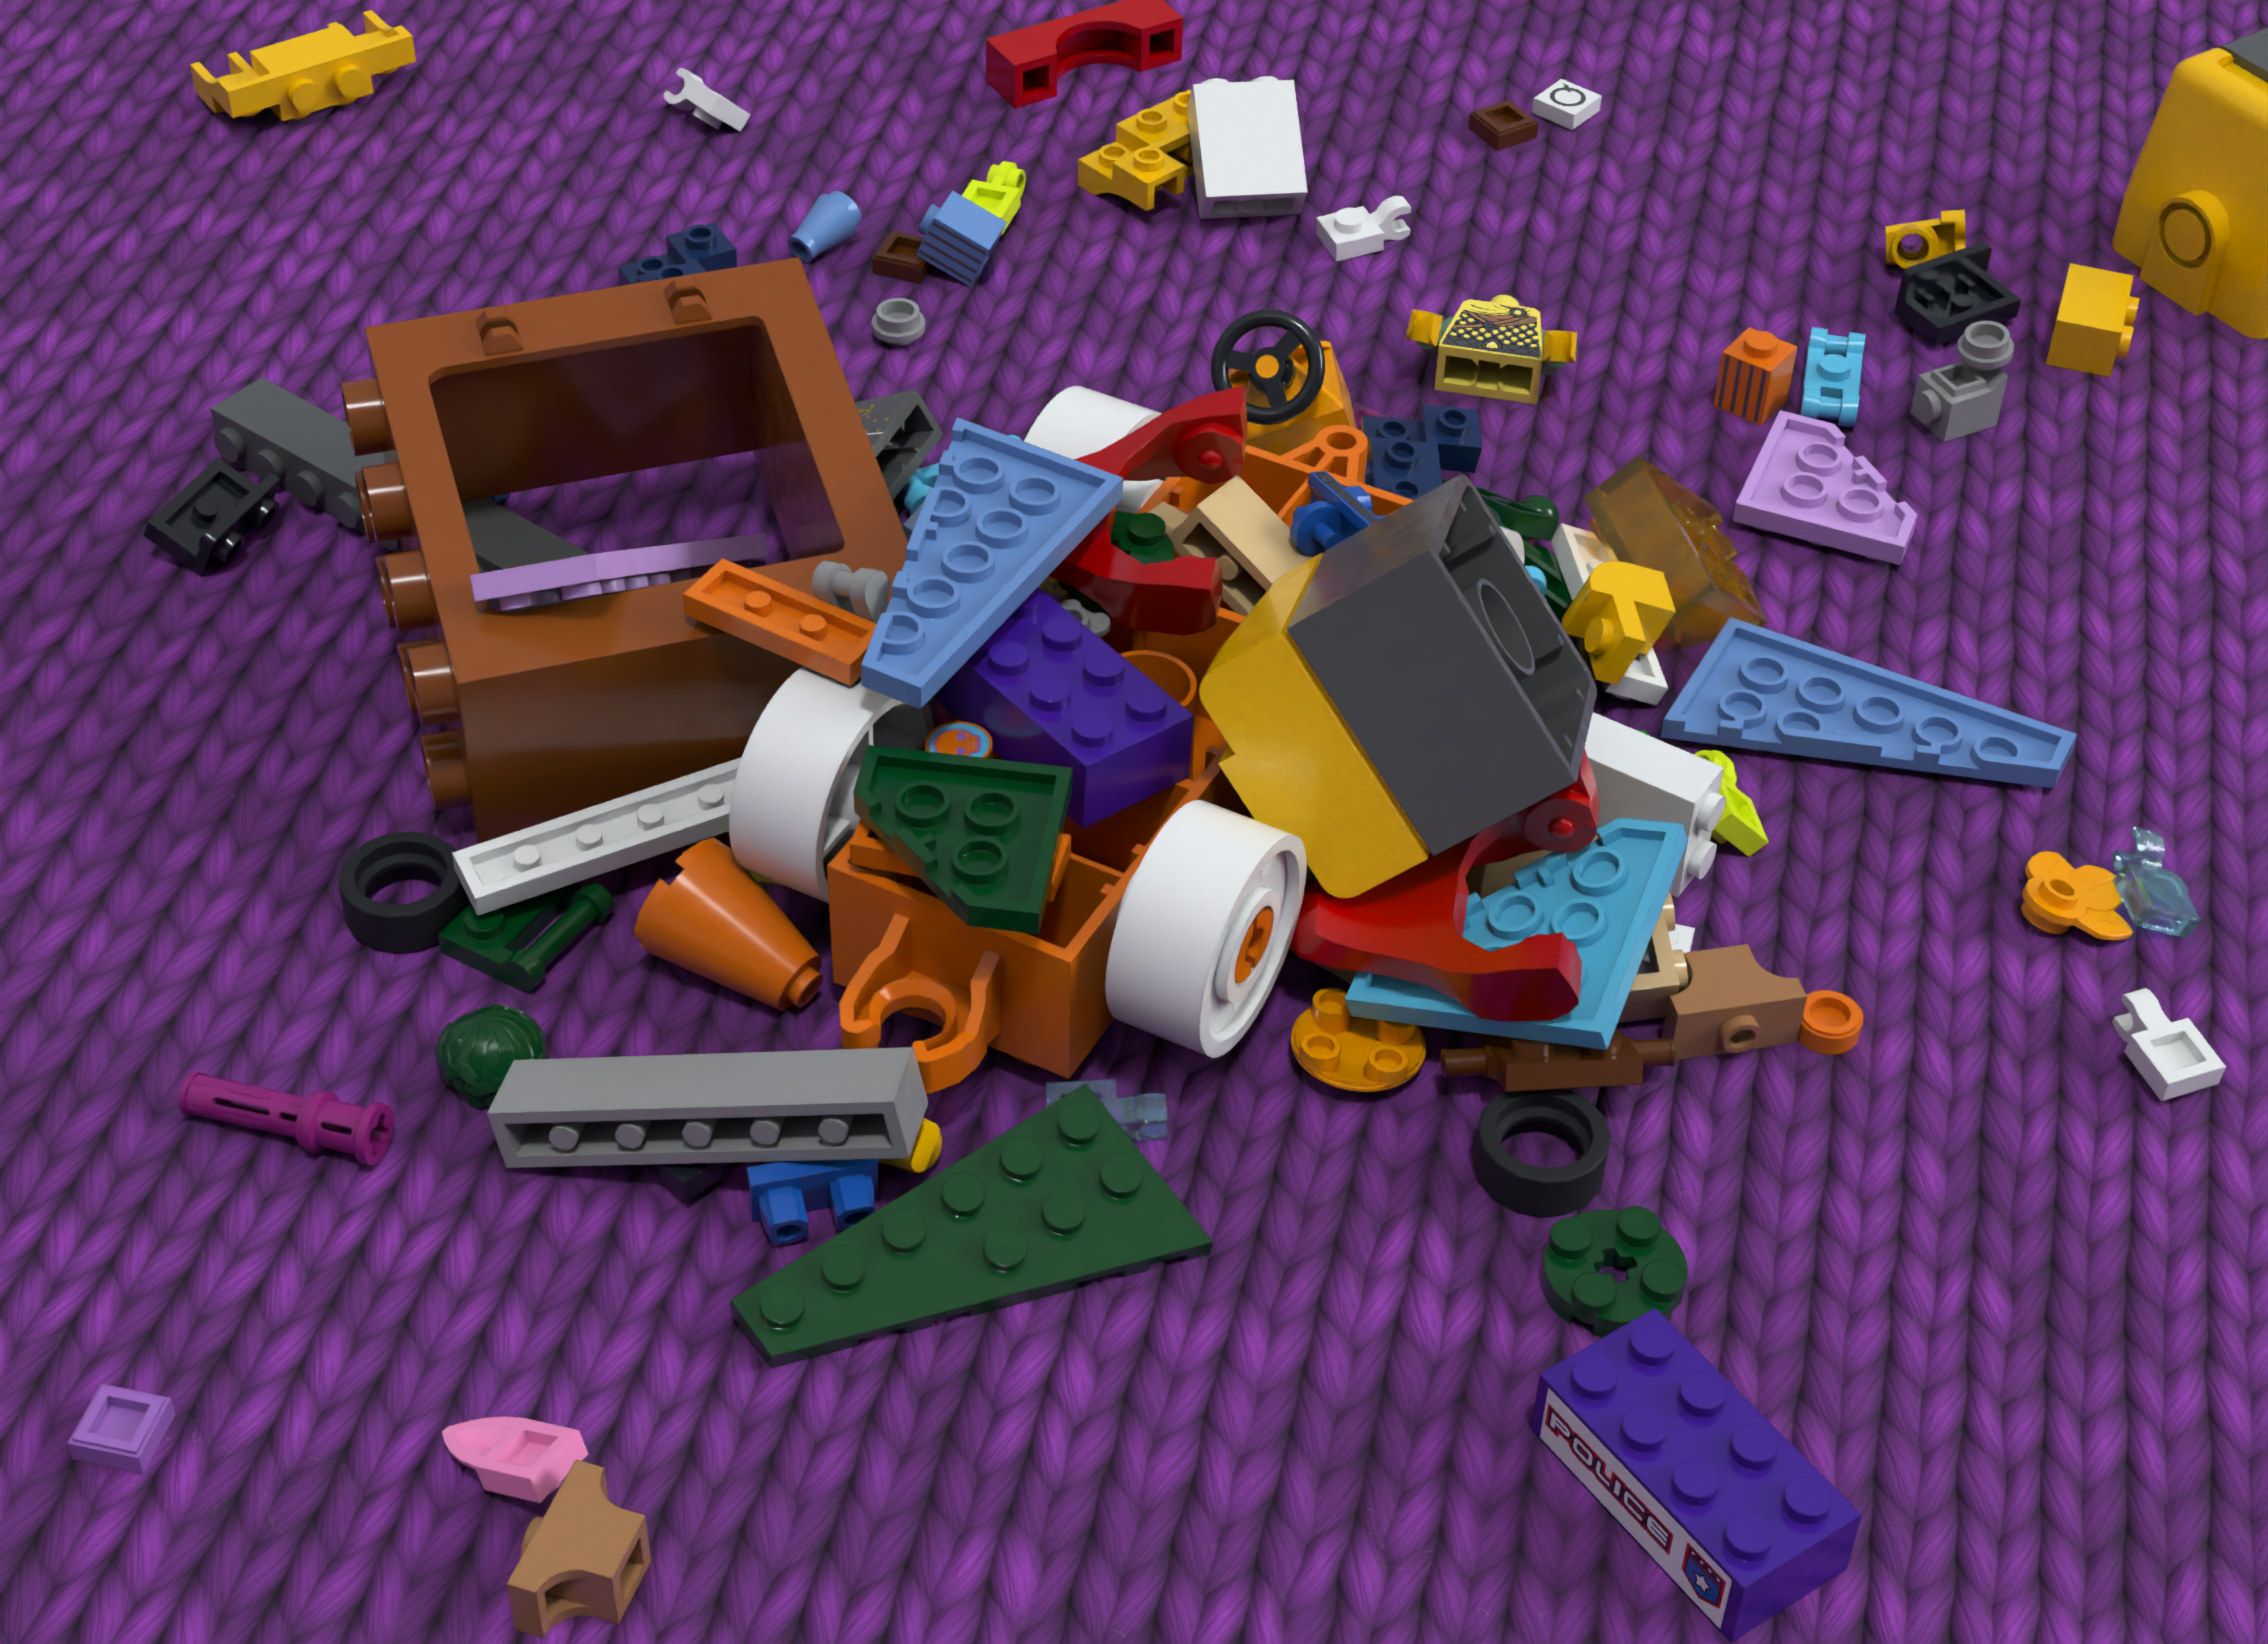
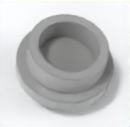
(898, 322)
(1985, 346)

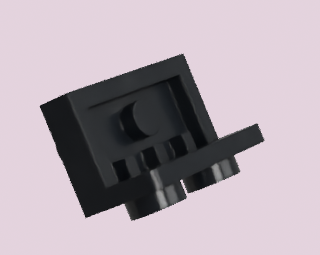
(1952, 293)
(213, 516)

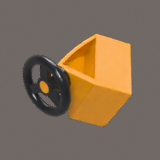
(1287, 387)

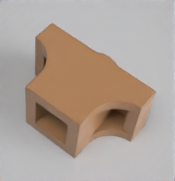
(1732, 1005)
(578, 1557)

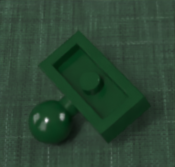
(1532, 517)

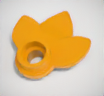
(2068, 897)

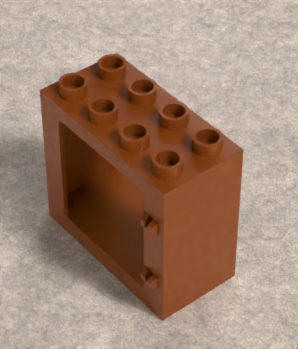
(575, 387)

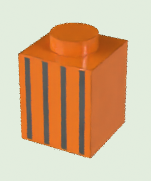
(1755, 375)

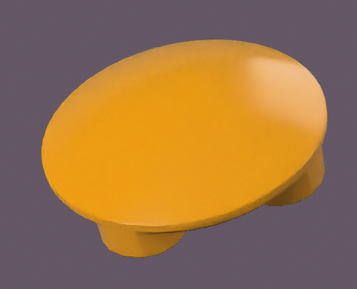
(1355, 1050)

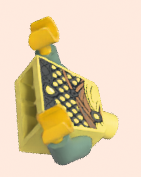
(1492, 348)

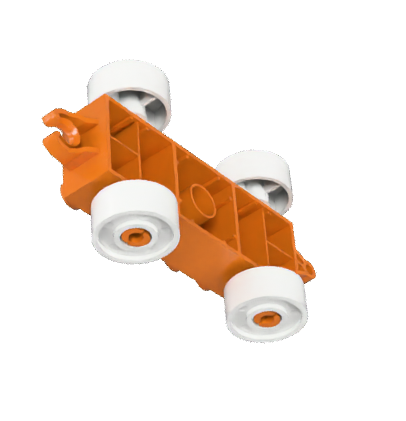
(1163, 908)

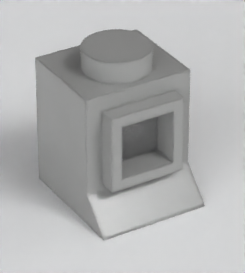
(1958, 400)

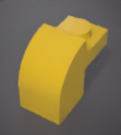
(1619, 616)

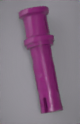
(312, 1120)

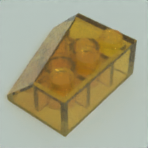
(1674, 531)

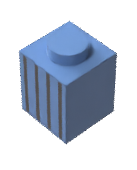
(959, 237)

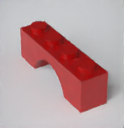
(1125, 33)

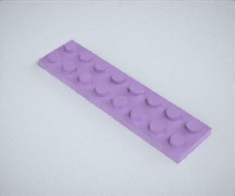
(612, 571)

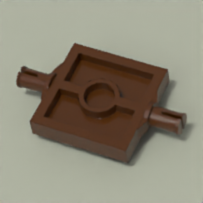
(1546, 1065)

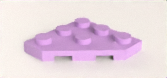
(1822, 494)

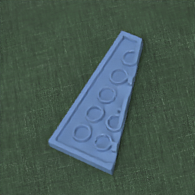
(977, 552)
(1813, 702)

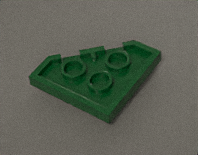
(970, 828)

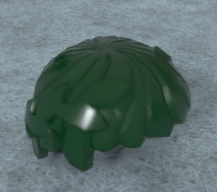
(482, 1046)

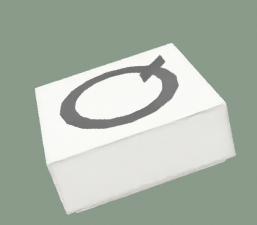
(1566, 104)

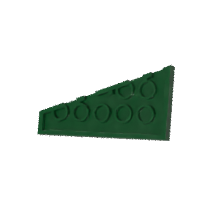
(995, 1230)

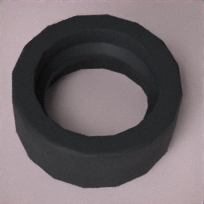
(400, 858)
(1534, 1188)

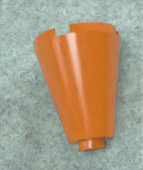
(728, 930)

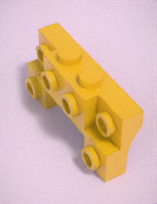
(307, 71)
(1148, 155)

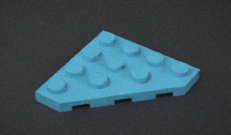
(1601, 901)

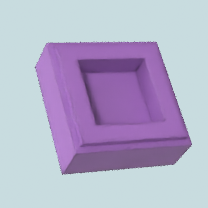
(121, 1428)

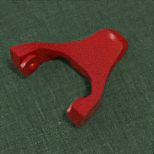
(1176, 596)
(1417, 919)

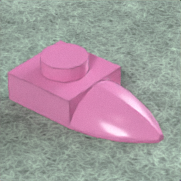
(516, 1454)

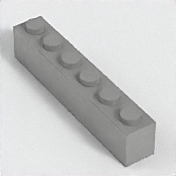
(710, 1108)

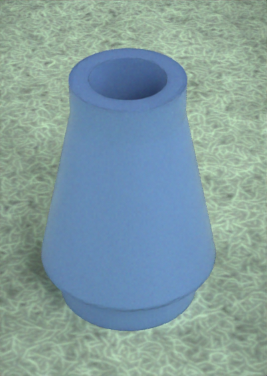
(827, 224)

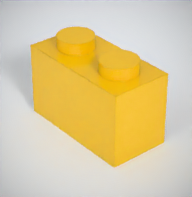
(2093, 320)

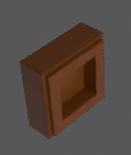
(1503, 125)
(899, 259)

